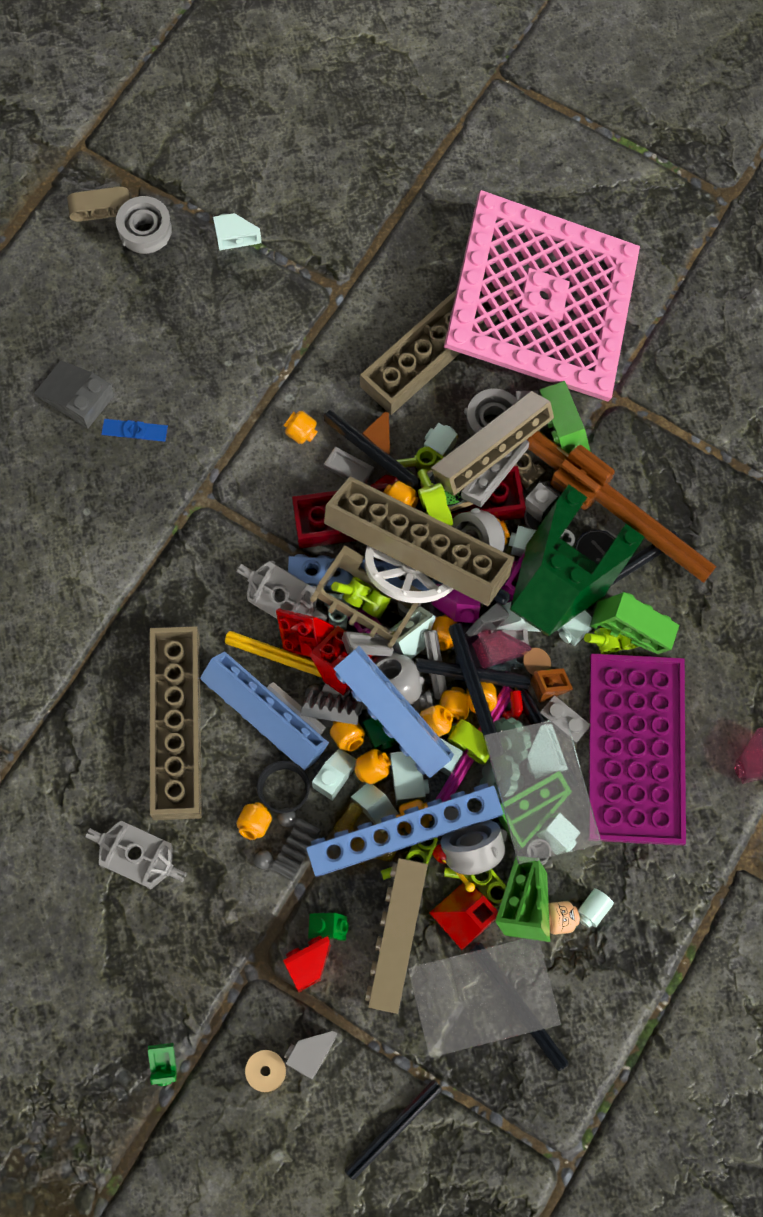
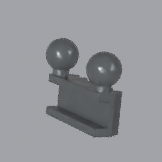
(331, 709)
(294, 851)

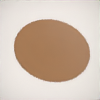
(536, 660)

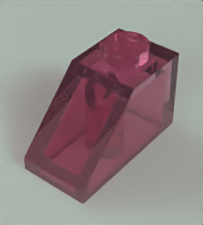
(498, 648)
(750, 761)

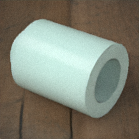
(594, 908)

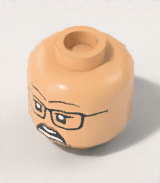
(563, 917)

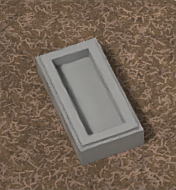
(348, 465)
(371, 646)

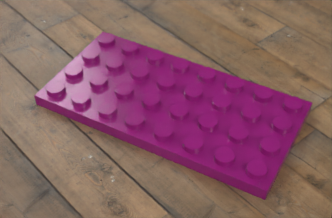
(637, 748)

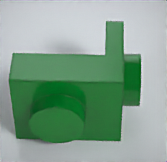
(328, 924)
(162, 1064)

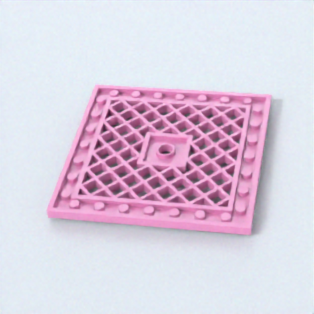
(618, 256)

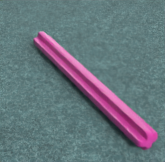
(465, 761)

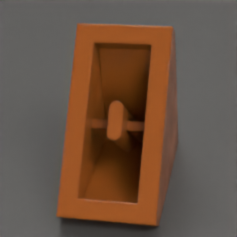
(379, 432)
(550, 683)

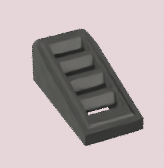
(489, 620)

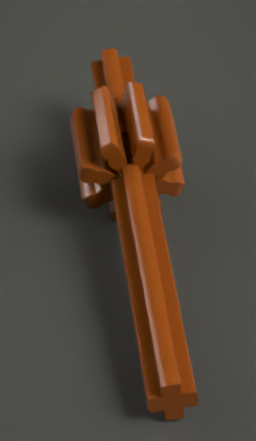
(592, 478)

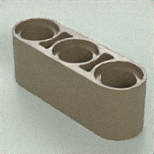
(96, 203)

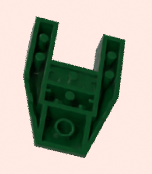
(557, 578)

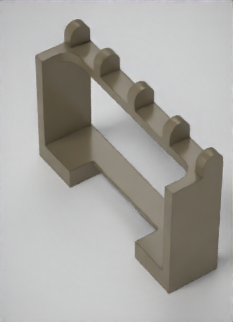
(351, 562)

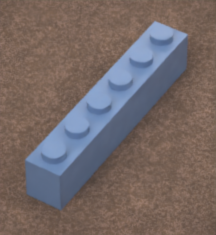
(264, 710)
(394, 712)

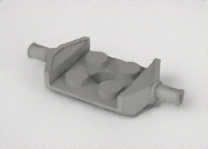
(270, 578)
(147, 870)

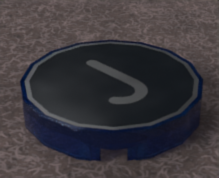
(594, 544)

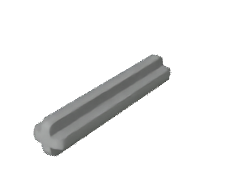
(434, 653)

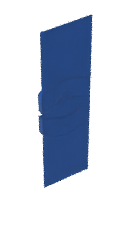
(134, 429)

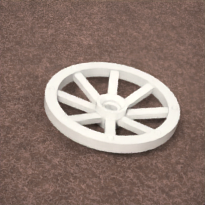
(378, 579)

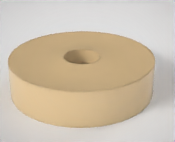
(260, 1060)

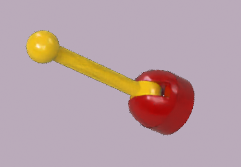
(440, 856)

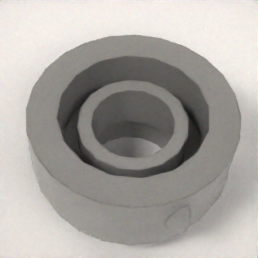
(143, 211)
(484, 404)
(481, 526)
(404, 675)
(474, 848)

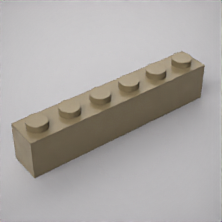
(492, 442)
(397, 935)

